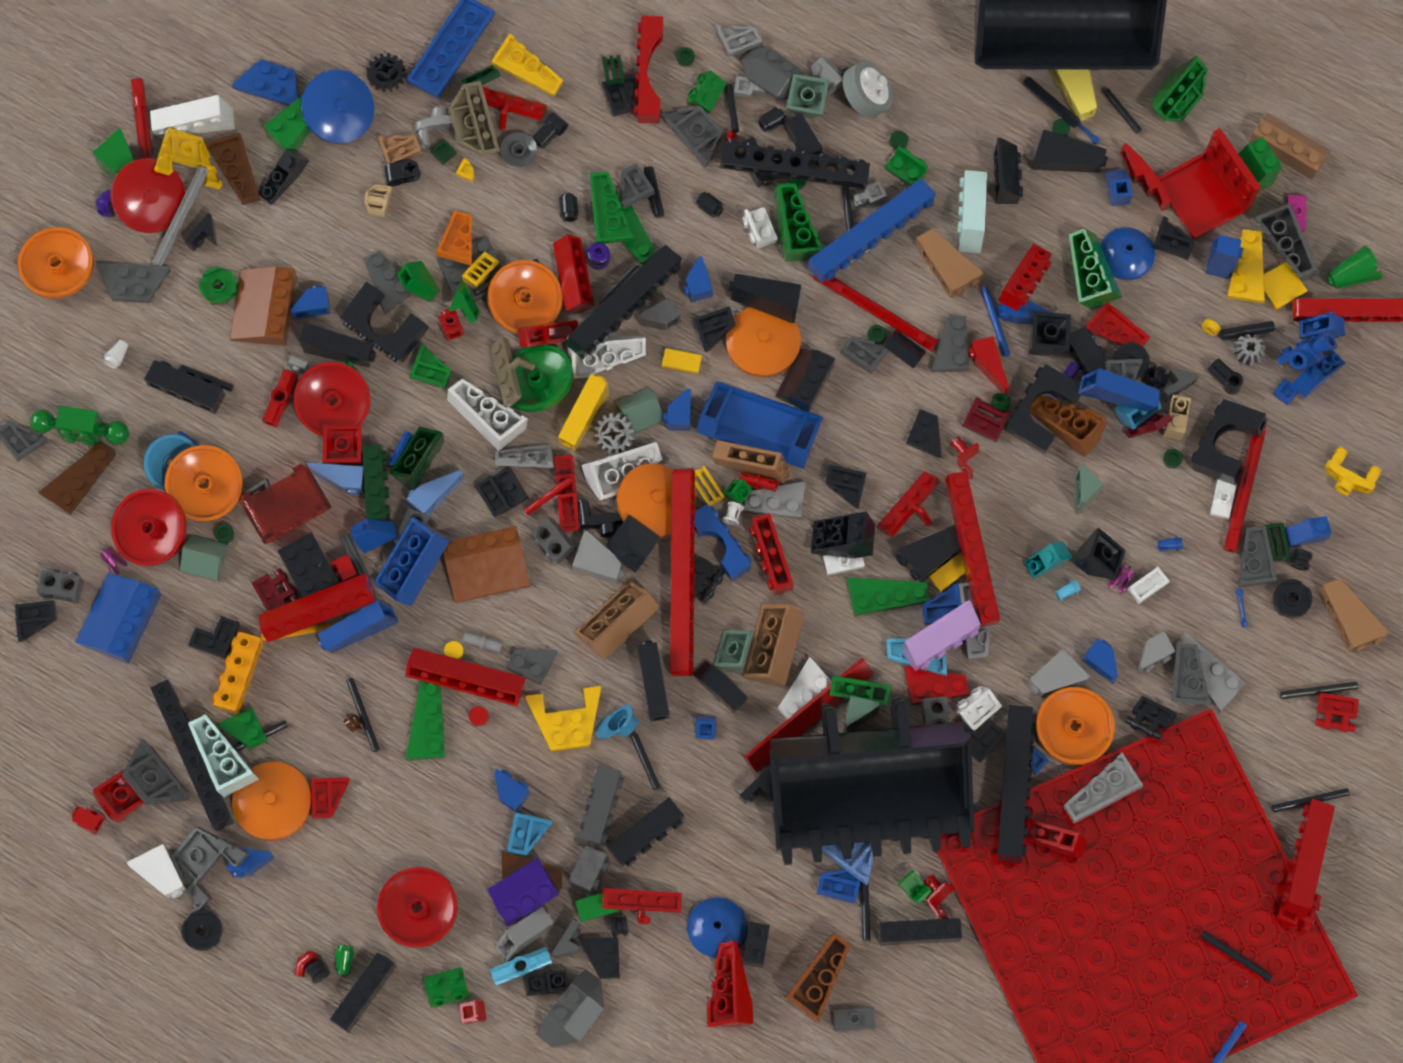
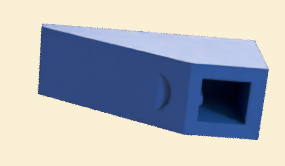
(1317, 374)

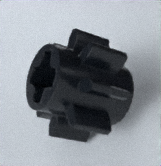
(1156, 377)

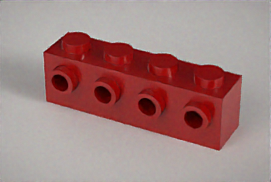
(573, 274)
(1025, 277)
(772, 554)

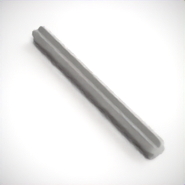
(180, 216)

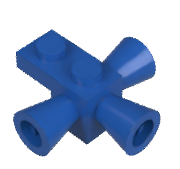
(1307, 352)

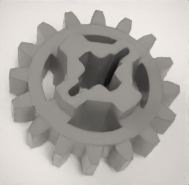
(617, 427)

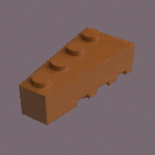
(815, 983)

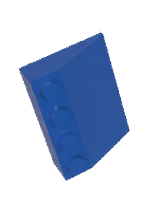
(118, 617)

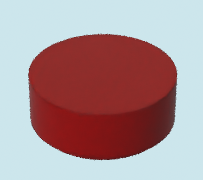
(478, 716)

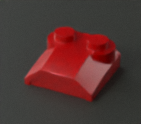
(342, 445)
(117, 798)

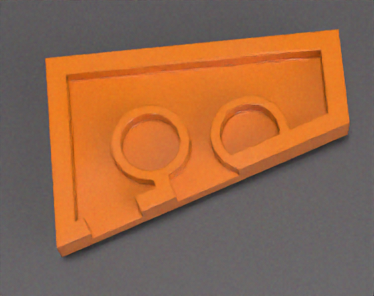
(457, 239)

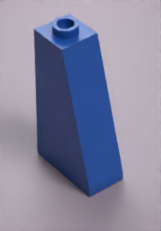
(1119, 390)
(358, 626)

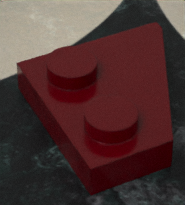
(1155, 422)

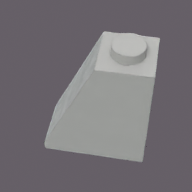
(597, 560)
(1057, 674)
(524, 933)

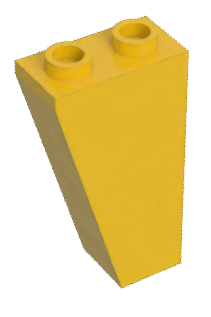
(584, 412)

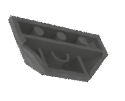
(770, 71)
(573, 1012)

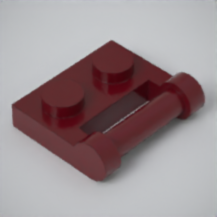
(984, 424)

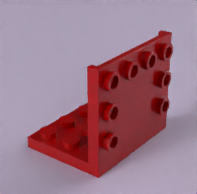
(1211, 187)

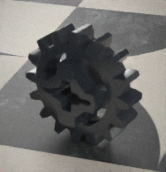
(383, 80)

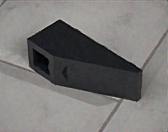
(283, 175)

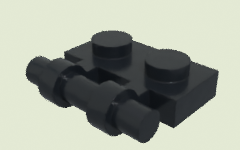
(703, 572)
(1154, 713)

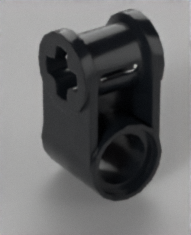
(400, 173)

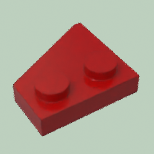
(326, 795)

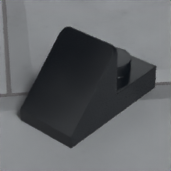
(204, 230)
(761, 784)

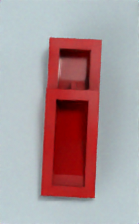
(546, 333)

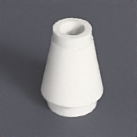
(115, 355)

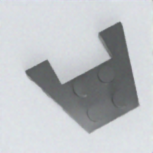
(198, 856)

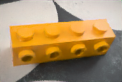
(238, 673)

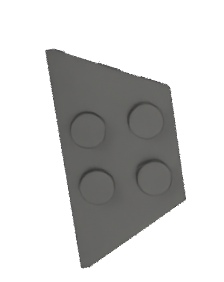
(696, 131)
(132, 282)
(152, 778)

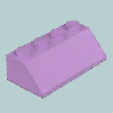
(941, 636)

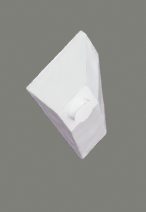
(611, 353)
(607, 473)

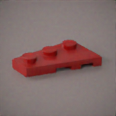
(1115, 327)
(927, 684)

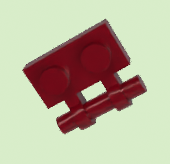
(268, 592)

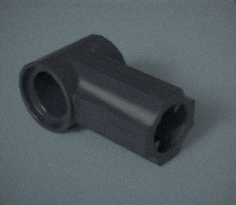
(552, 127)
(1224, 375)

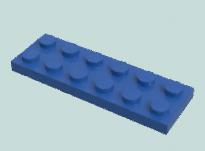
(450, 47)

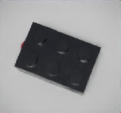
(308, 565)

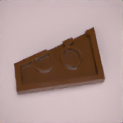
(513, 862)

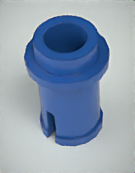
(1170, 544)

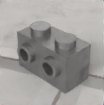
(589, 870)

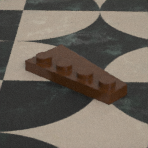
(234, 163)
(76, 481)

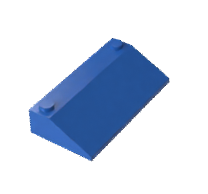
(759, 423)

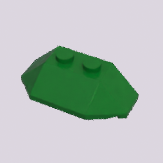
(1181, 91)

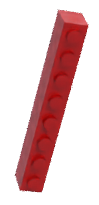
(972, 548)

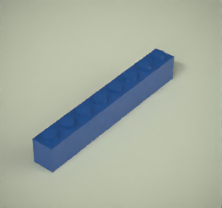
(871, 230)

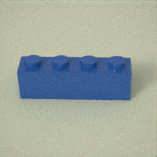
(411, 561)

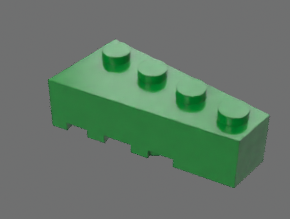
(288, 127)

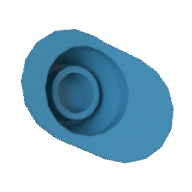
(619, 723)

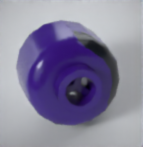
(104, 204)
(598, 256)

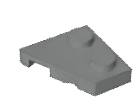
(738, 38)
(825, 70)

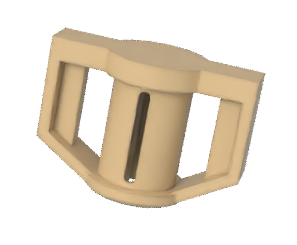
(377, 199)

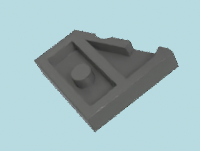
(864, 353)
(20, 440)

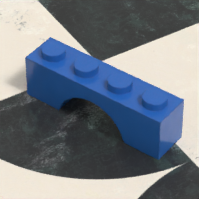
(734, 562)

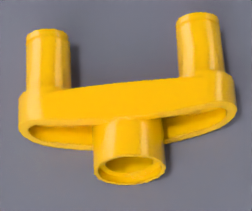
(1347, 479)

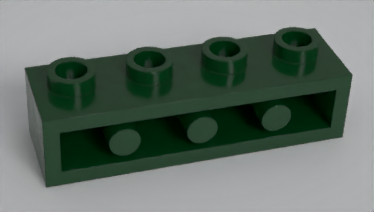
(375, 484)

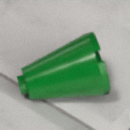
(1355, 270)

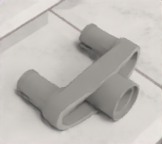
(439, 121)

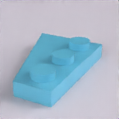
(895, 654)

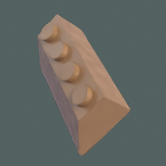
(1291, 146)
(617, 620)
(773, 644)

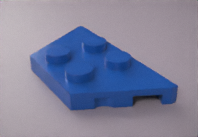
(269, 82)

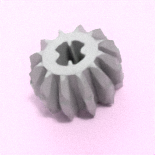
(1244, 344)

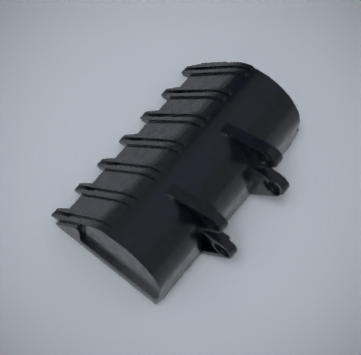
(1068, 34)
(872, 786)

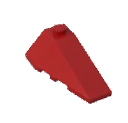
(731, 997)

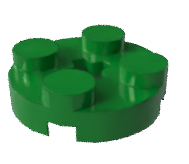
(224, 277)

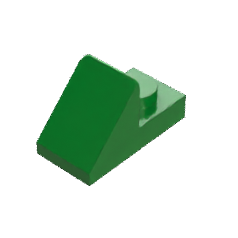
(465, 301)

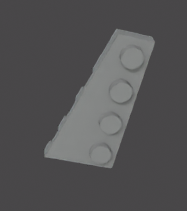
(1220, 680)
(1109, 786)

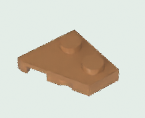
(400, 147)

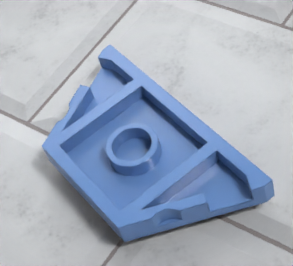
(861, 860)

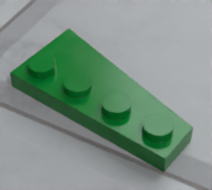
(609, 218)
(641, 247)
(882, 595)
(427, 728)

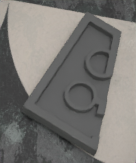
(386, 280)
(953, 347)
(1188, 676)

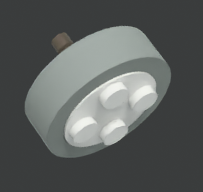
(867, 89)

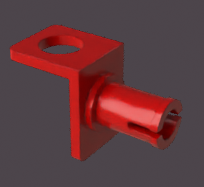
(966, 454)
(939, 892)

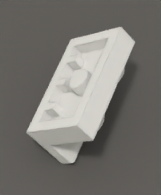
(759, 227)
(977, 707)

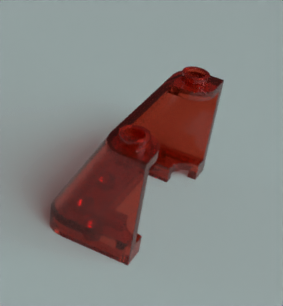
(285, 504)

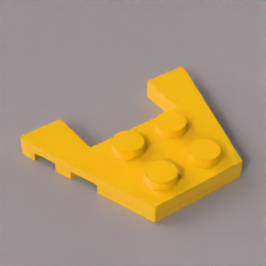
(186, 150)
(567, 728)

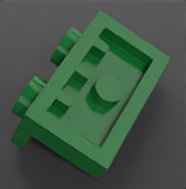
(906, 166)

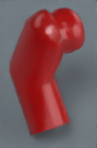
(303, 961)

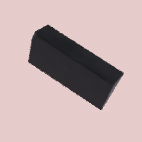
(905, 349)

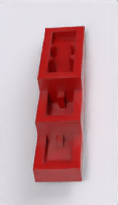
(1142, 172)
(568, 497)

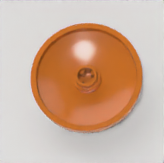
(55, 263)
(524, 295)
(762, 343)
(204, 482)
(648, 497)
(1075, 726)
(273, 804)

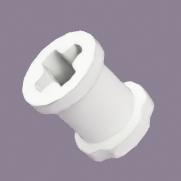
(733, 513)

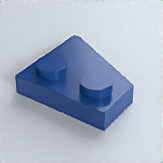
(941, 605)
(839, 886)

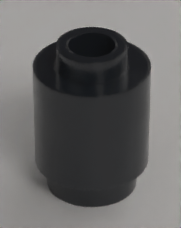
(772, 119)
(710, 204)
(568, 207)

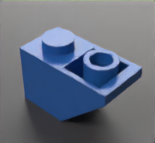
(1118, 187)
(510, 792)

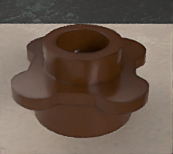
(353, 722)

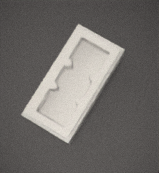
(1222, 500)
(838, 565)
(1148, 585)

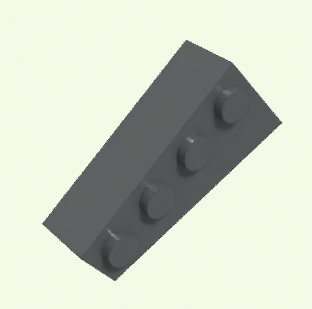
(1287, 237)
(599, 808)

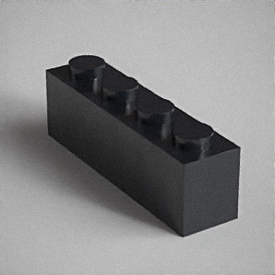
(1086, 352)
(185, 386)
(645, 832)
(920, 931)
(363, 992)

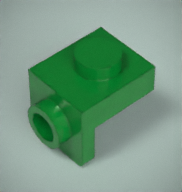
(737, 491)
(914, 887)

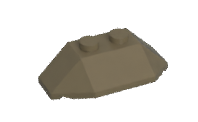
(473, 120)

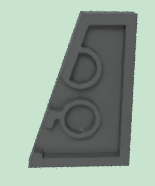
(1257, 559)

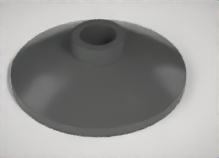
(516, 142)

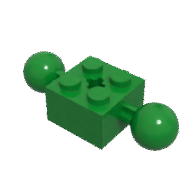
(79, 426)

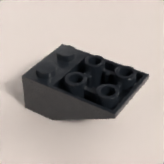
(844, 536)

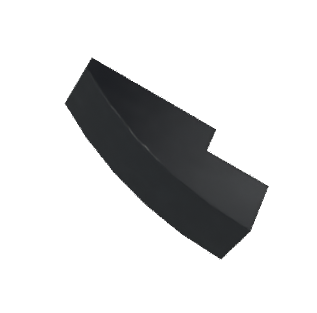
(720, 686)

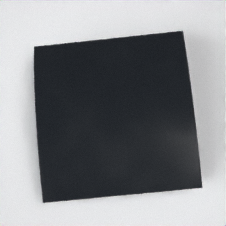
(502, 491)

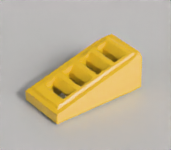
(466, 277)

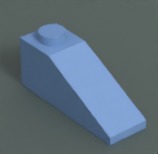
(343, 477)
(432, 493)

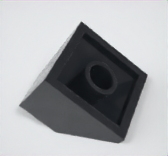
(1049, 333)
(632, 543)
(1100, 556)

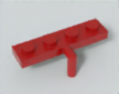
(513, 104)
(908, 504)
(641, 901)

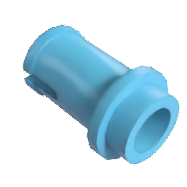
(1068, 590)

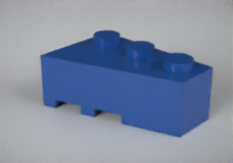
(1224, 256)

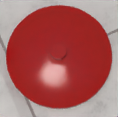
(146, 198)
(331, 397)
(148, 527)
(417, 907)

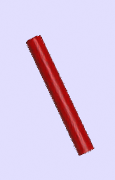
(549, 495)

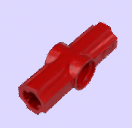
(283, 388)

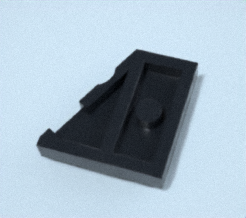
(619, 95)
(1173, 240)
(925, 434)
(846, 483)
(603, 956)

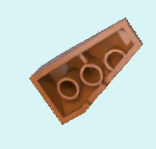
(1074, 426)

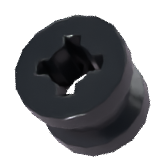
(1301, 559)
(619, 926)
(317, 971)

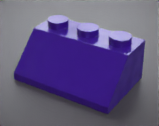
(523, 891)

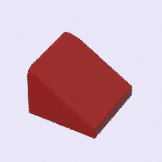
(472, 1011)

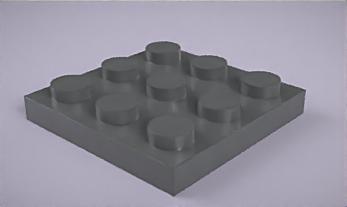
(454, 270)

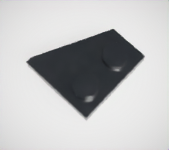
(714, 326)
(34, 617)

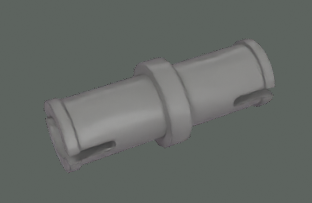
(482, 642)

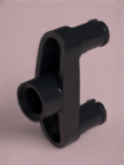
(605, 523)

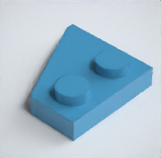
(526, 833)

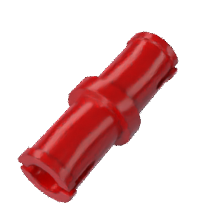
(759, 481)

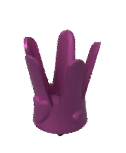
(108, 556)
(1123, 578)

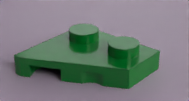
(430, 369)
(245, 728)

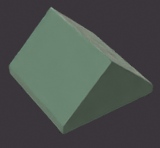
(807, 96)
(641, 409)
(1086, 488)
(203, 557)
(734, 650)
(858, 712)

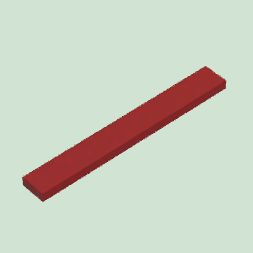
(805, 717)

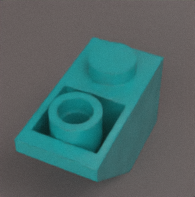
(1048, 559)

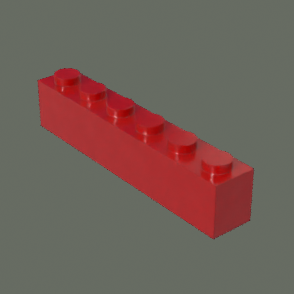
(316, 608)
(465, 676)
(1308, 858)

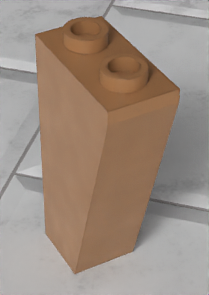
(948, 264)
(751, 460)
(1352, 618)

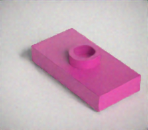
(1299, 207)

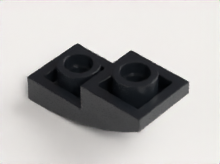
(546, 983)

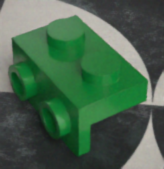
(706, 91)
(446, 987)

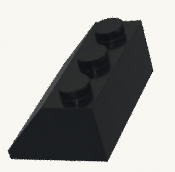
(1007, 172)
(806, 378)

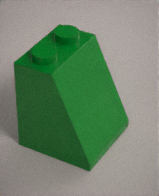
(113, 154)
(1261, 162)

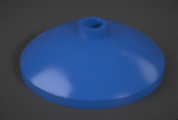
(1126, 263)
(701, 929)

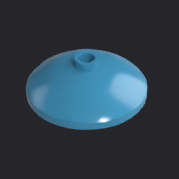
(159, 452)

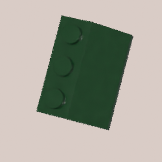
(417, 456)

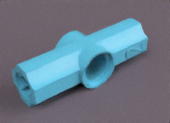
(533, 960)

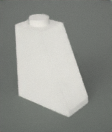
(159, 870)

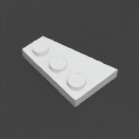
(805, 687)

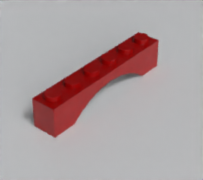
(648, 101)

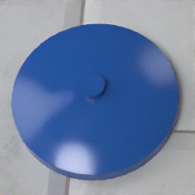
(337, 106)

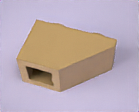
(1179, 412)

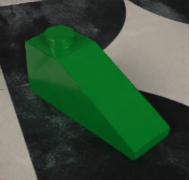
(863, 689)

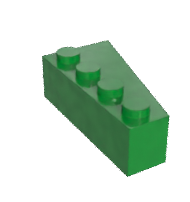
(795, 225)
(1092, 272)

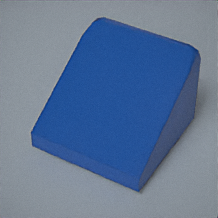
(705, 727)

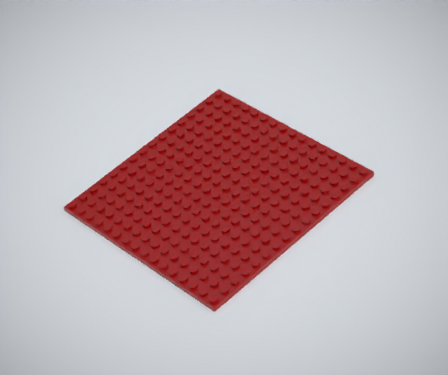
(1109, 946)

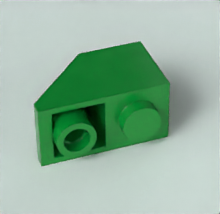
(418, 280)

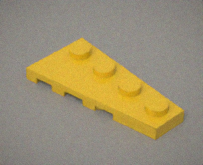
(520, 63)
(1248, 275)

